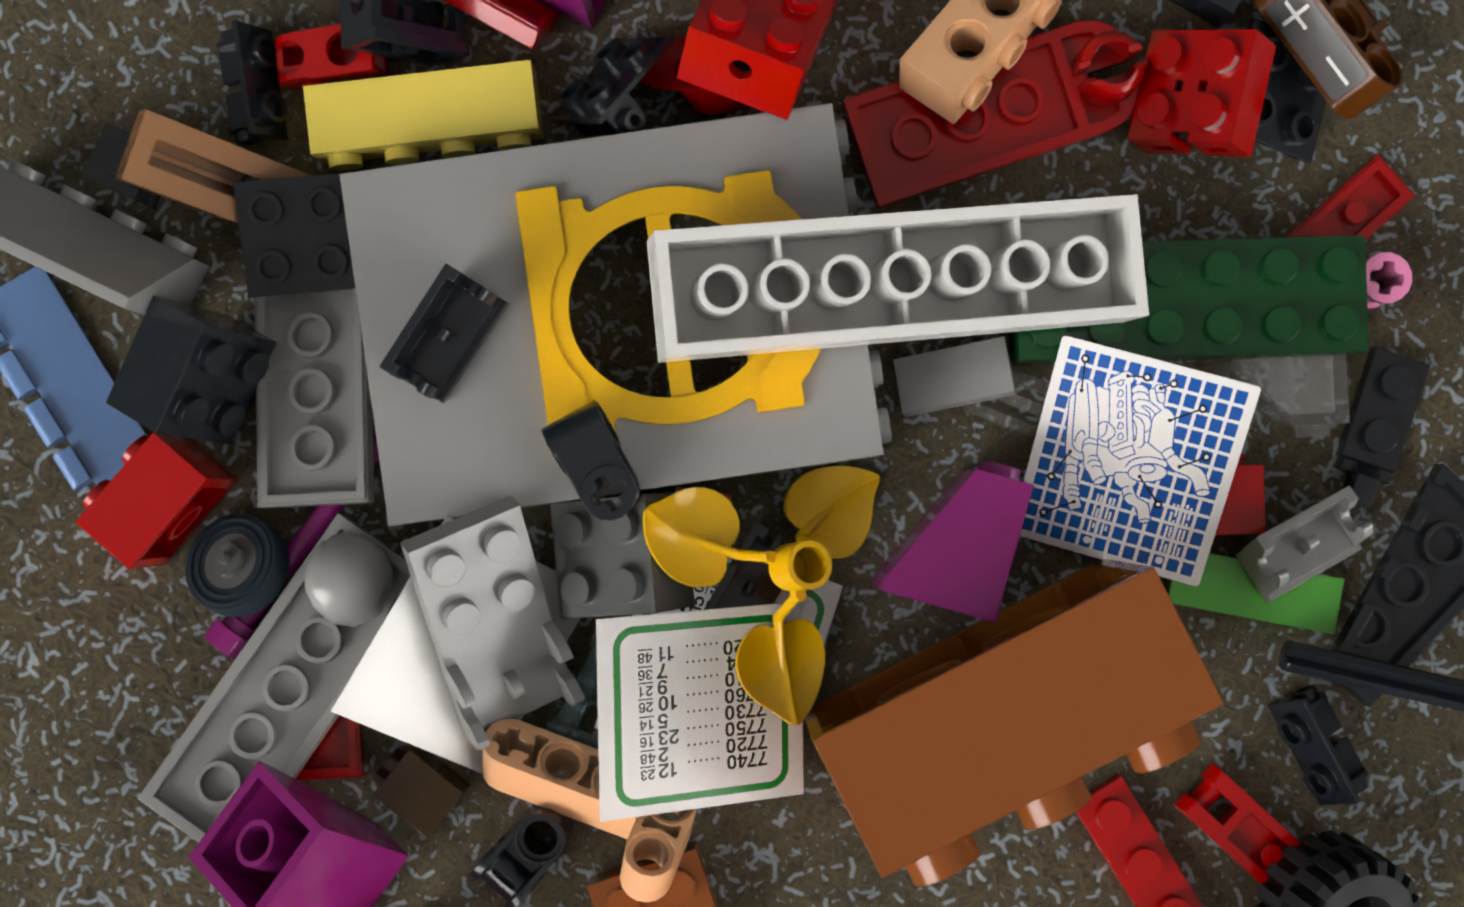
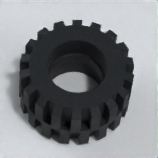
(1335, 873)

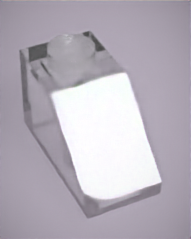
(1297, 390)

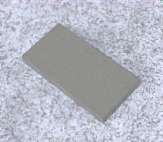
(313, 403)

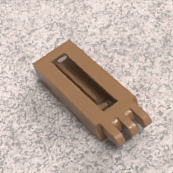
(191, 165)

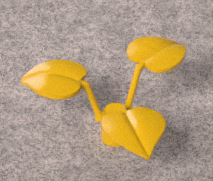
(694, 535)

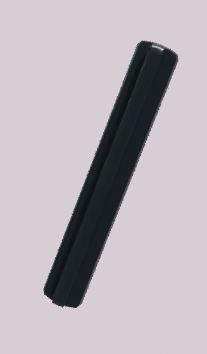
(1372, 675)

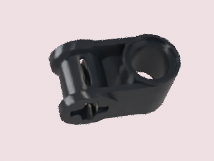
(585, 451)
(520, 859)

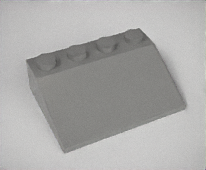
(90, 249)

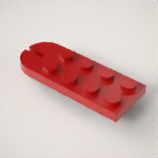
(1028, 113)

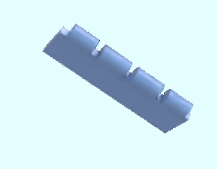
(63, 366)

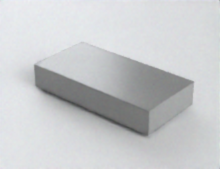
(955, 376)

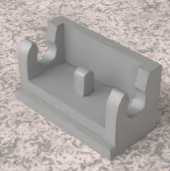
(1304, 545)

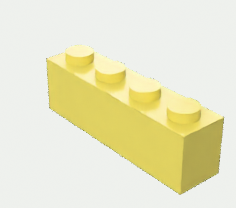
(423, 114)

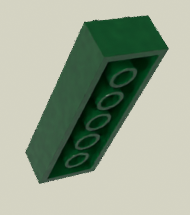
(1234, 303)

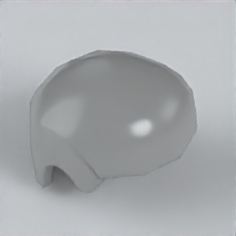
(348, 579)

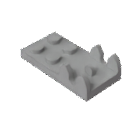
(490, 618)

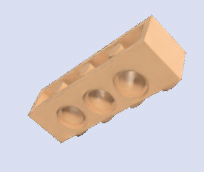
(955, 83)

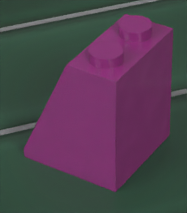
(962, 544)
(294, 848)

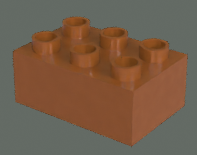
(1013, 717)

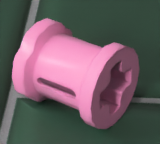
(1396, 277)

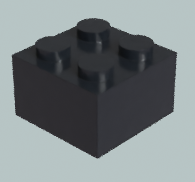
(191, 372)

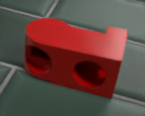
(317, 58)

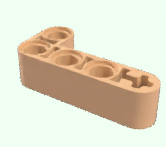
(578, 799)

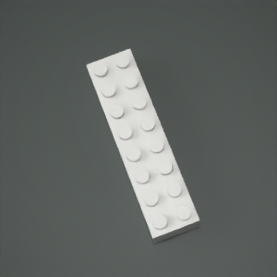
(895, 277)

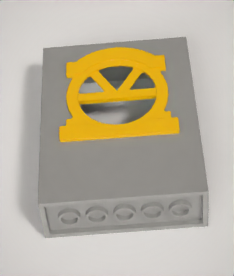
(522, 231)

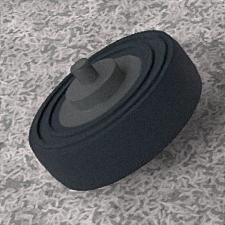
(237, 565)

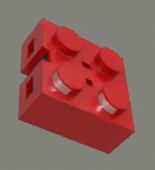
(1202, 92)

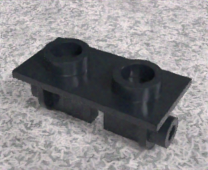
(250, 60)
(1329, 769)

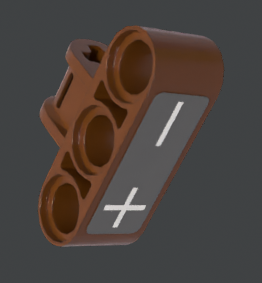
(1336, 49)

